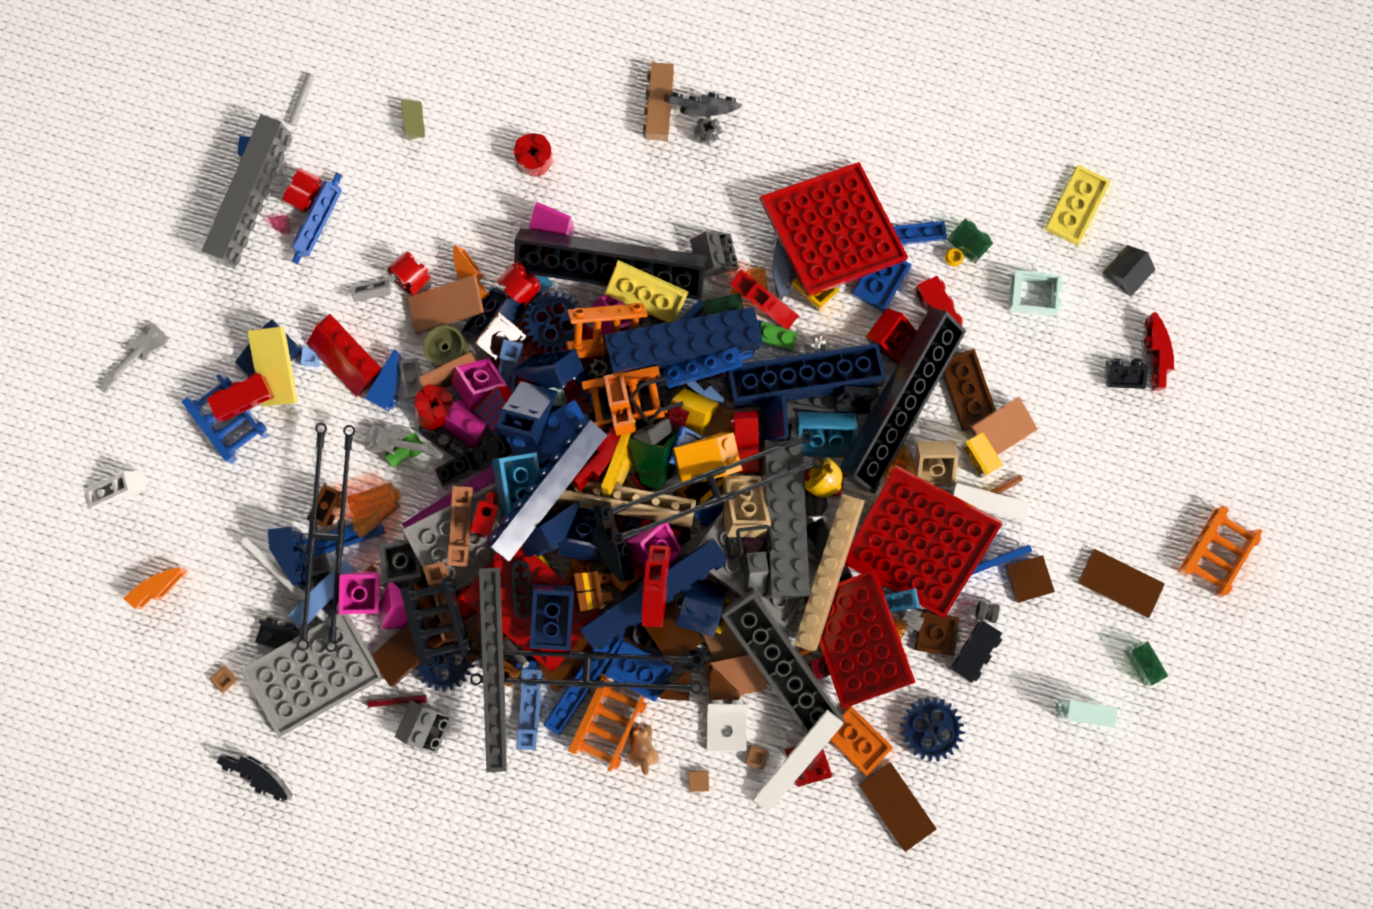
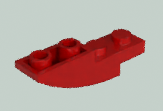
(764, 299)
(1159, 344)
(598, 464)
(655, 586)

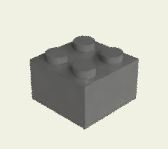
(400, 563)

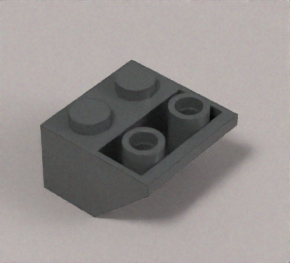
(719, 252)
(423, 727)

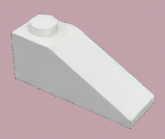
(116, 488)

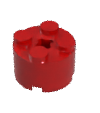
(533, 144)
(408, 273)
(519, 284)
(432, 406)

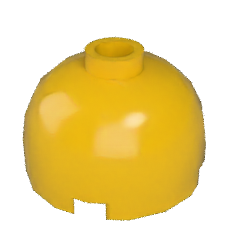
(825, 480)

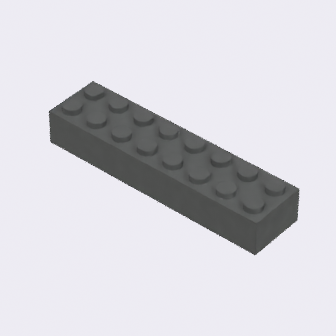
(247, 192)
(787, 512)
(779, 660)

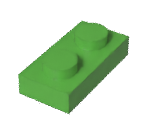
(778, 336)

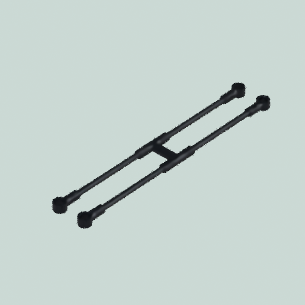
(709, 476)
(313, 535)
(587, 656)

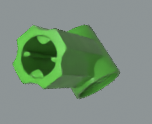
(403, 454)

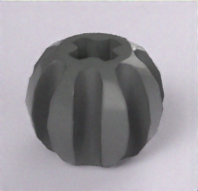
(711, 134)
(594, 367)
(815, 505)

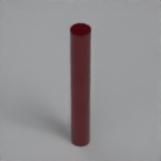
(396, 701)

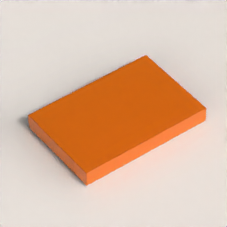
(860, 742)

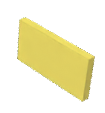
(1077, 205)
(636, 286)
(273, 361)

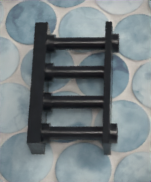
(416, 616)

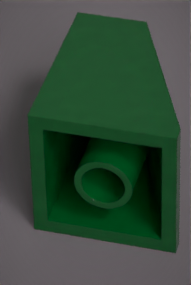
(652, 459)

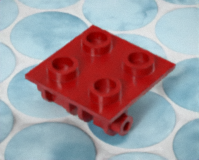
(815, 771)

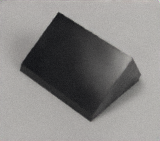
(1130, 269)

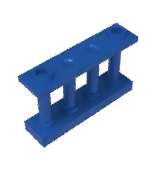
(216, 436)

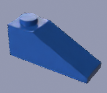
(386, 386)

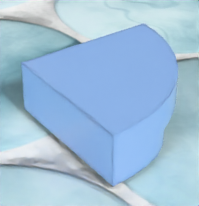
(309, 358)

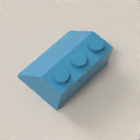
(831, 433)
(512, 477)

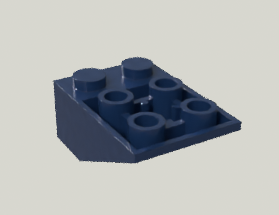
(526, 412)
(287, 548)

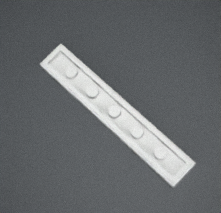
(278, 573)
(798, 760)

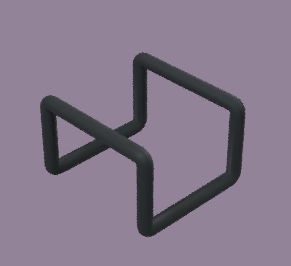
(660, 380)
(731, 558)

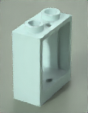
(1016, 288)
(1086, 712)

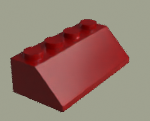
(344, 355)

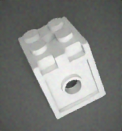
(724, 714)

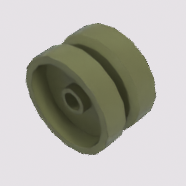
(444, 345)

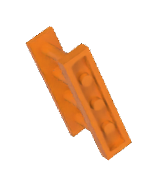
(595, 346)
(631, 379)
(1200, 550)
(588, 726)

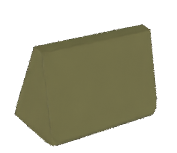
(413, 119)

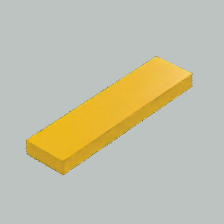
(616, 463)

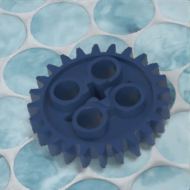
(539, 329)
(456, 672)
(916, 736)

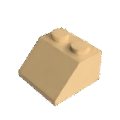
(937, 462)

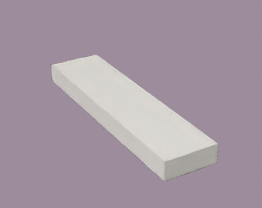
(991, 501)

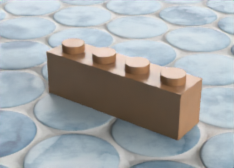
(657, 110)

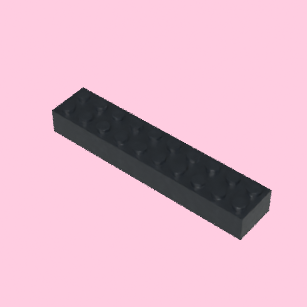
(595, 260)
(902, 400)

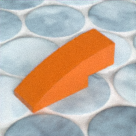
(467, 267)
(619, 403)
(154, 587)

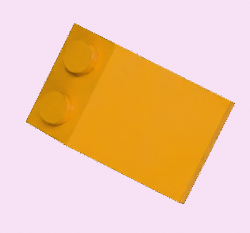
(706, 455)

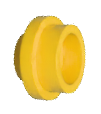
(954, 257)

